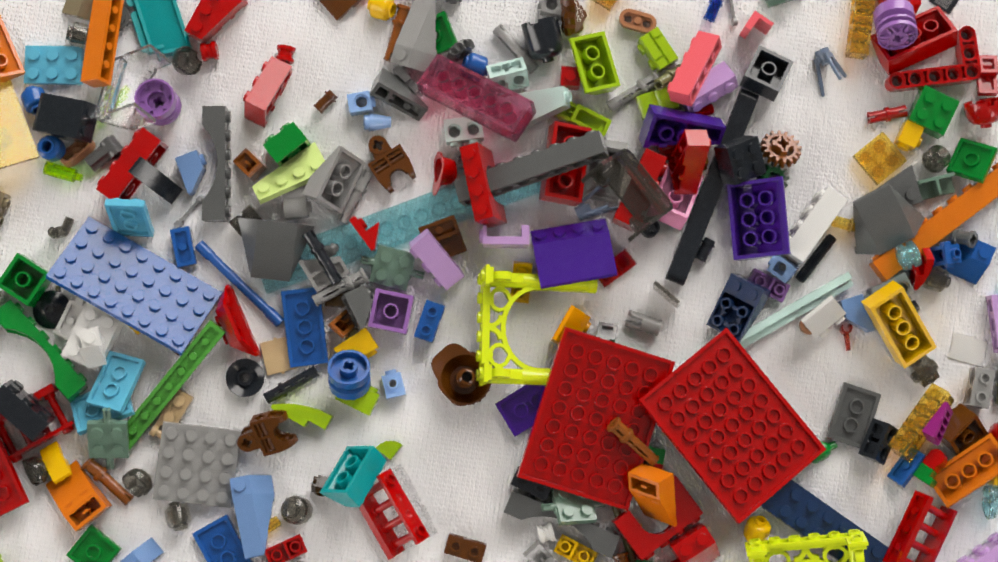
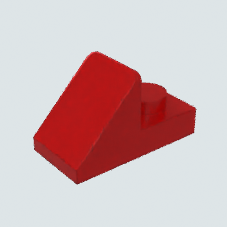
(369, 236)

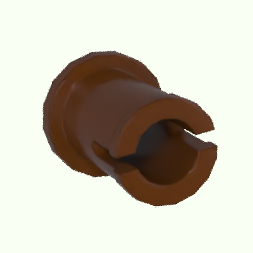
(327, 99)

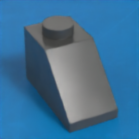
(358, 305)

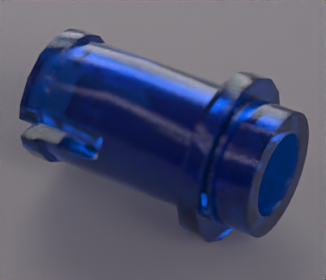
(712, 10)

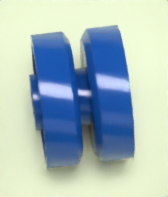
(349, 374)

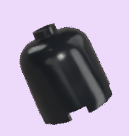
(543, 39)

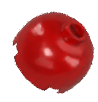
(982, 112)

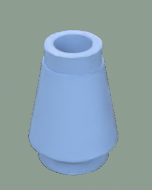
(376, 122)

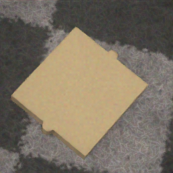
(276, 356)

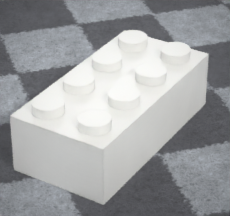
(813, 225)
(92, 317)

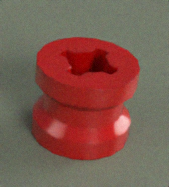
(209, 51)
(285, 53)

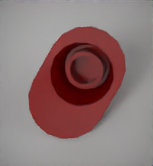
(444, 172)

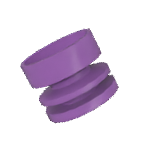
(895, 24)
(156, 92)

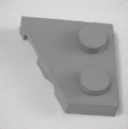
(316, 274)

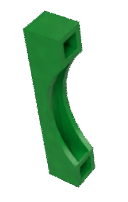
(66, 379)

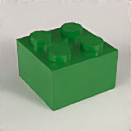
(932, 111)
(286, 143)
(24, 280)

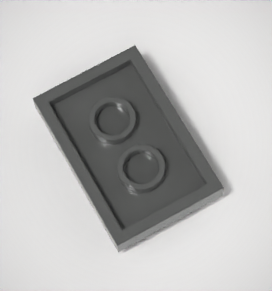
(853, 414)

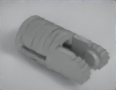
(648, 324)

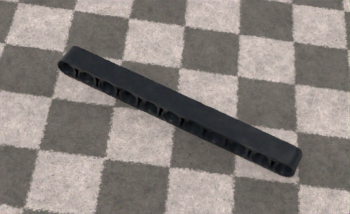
(709, 193)

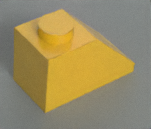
(360, 342)

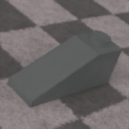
(397, 94)

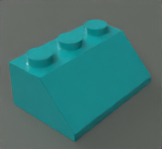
(354, 475)

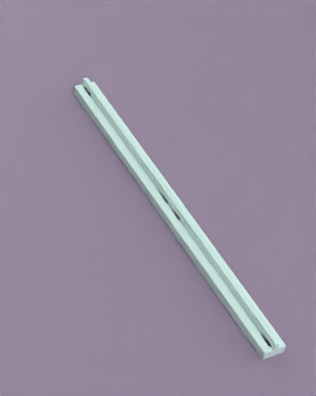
(796, 309)

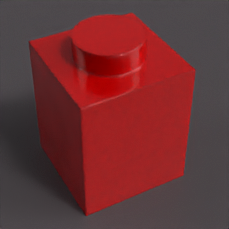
(569, 77)

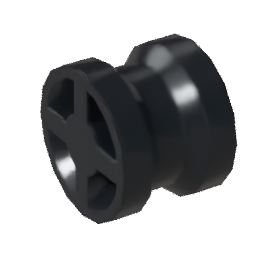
(649, 233)

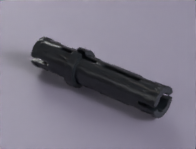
(322, 257)
(270, 396)

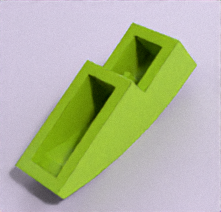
(584, 117)
(303, 414)

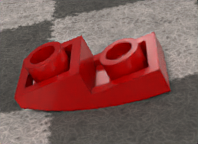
(286, 550)

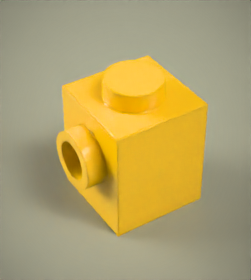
(909, 136)

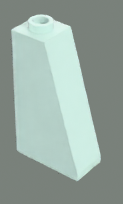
(548, 102)

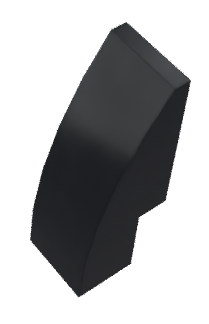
(155, 180)

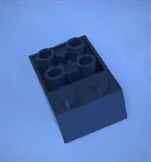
(738, 306)

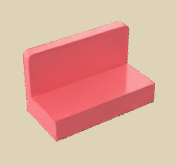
(757, 21)

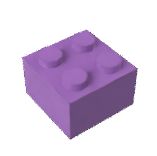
(391, 311)

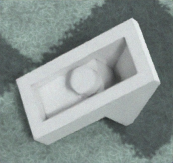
(92, 347)

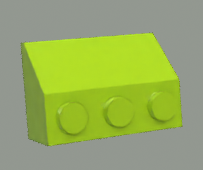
(594, 63)

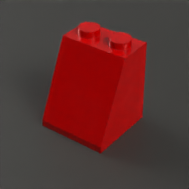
(695, 545)

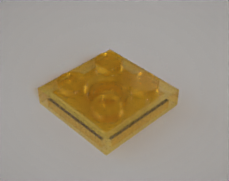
(879, 158)

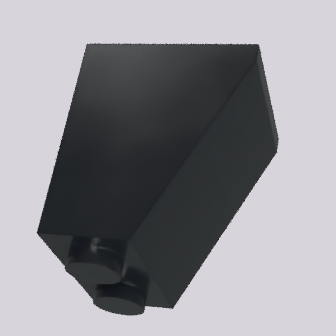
(65, 118)

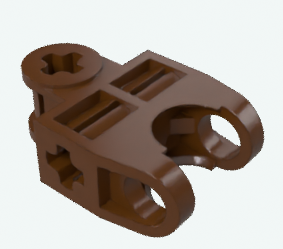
(388, 161)
(265, 434)

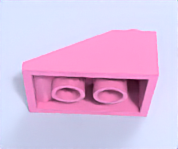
(681, 203)

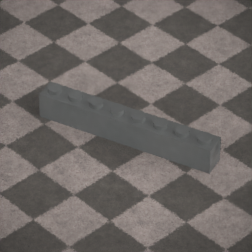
(540, 165)

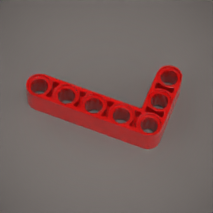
(941, 73)

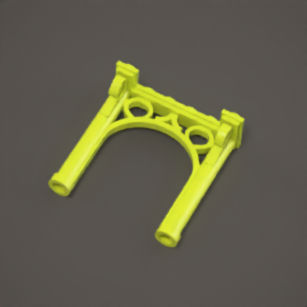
(501, 280)
(856, 542)

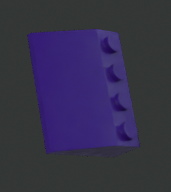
(758, 219)
(573, 253)

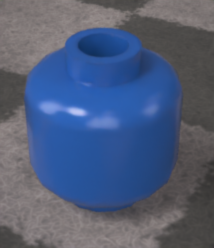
(476, 63)
(30, 98)
(51, 148)

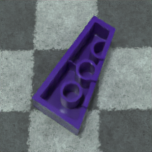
(665, 126)

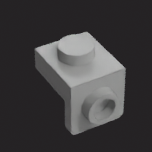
(538, 553)

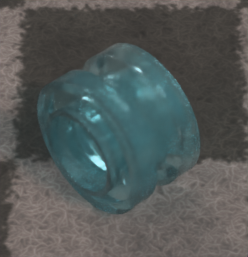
(908, 255)

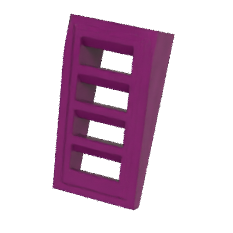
(938, 423)

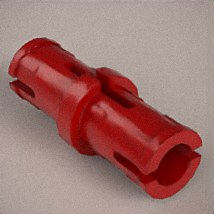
(887, 114)

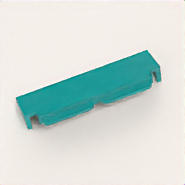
(159, 24)

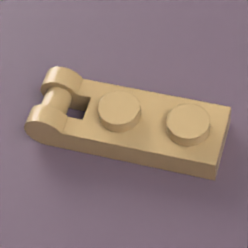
(172, 412)

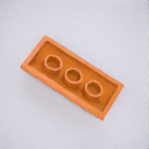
(9, 60)
(968, 471)

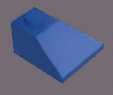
(974, 262)

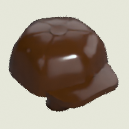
(456, 375)

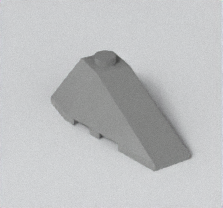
(417, 38)

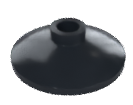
(54, 299)
(235, 375)

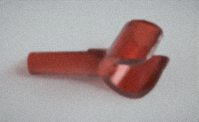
(846, 335)

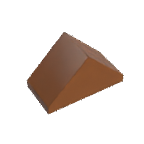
(249, 164)
(342, 325)

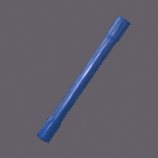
(269, 312)

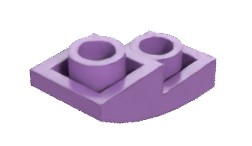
(777, 287)

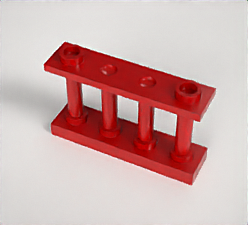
(48, 394)
(912, 523)
(381, 526)

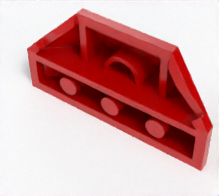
(234, 322)

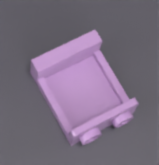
(505, 241)

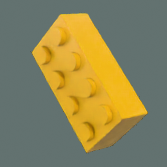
(898, 324)

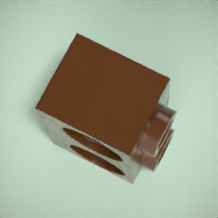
(465, 548)

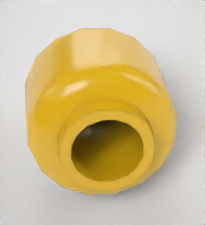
(382, 9)
(757, 528)

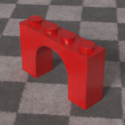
(485, 208)
(646, 543)

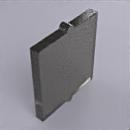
(666, 294)

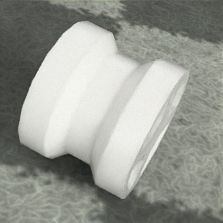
(546, 533)

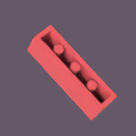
(694, 68)

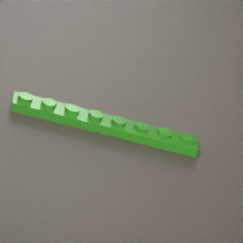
(173, 381)

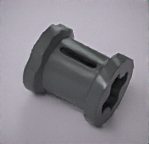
(964, 237)

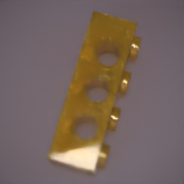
(859, 29)
(910, 436)

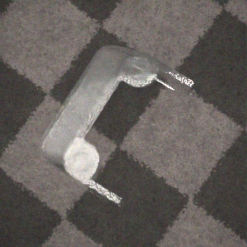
(117, 102)

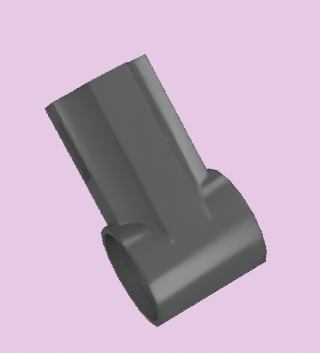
(108, 150)

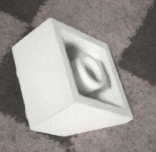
(823, 316)

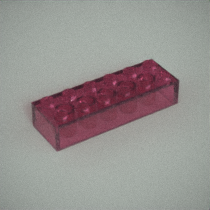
(476, 97)

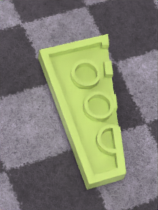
(289, 175)

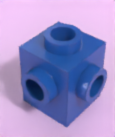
(946, 254)

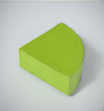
(389, 448)

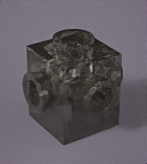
(924, 371)

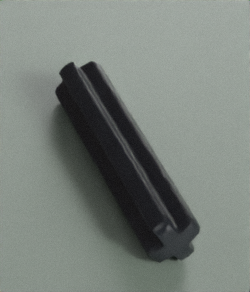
(815, 258)

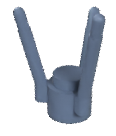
(826, 58)
(585, 211)

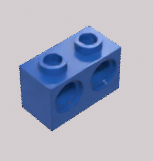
(429, 321)

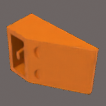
(654, 492)
(78, 498)

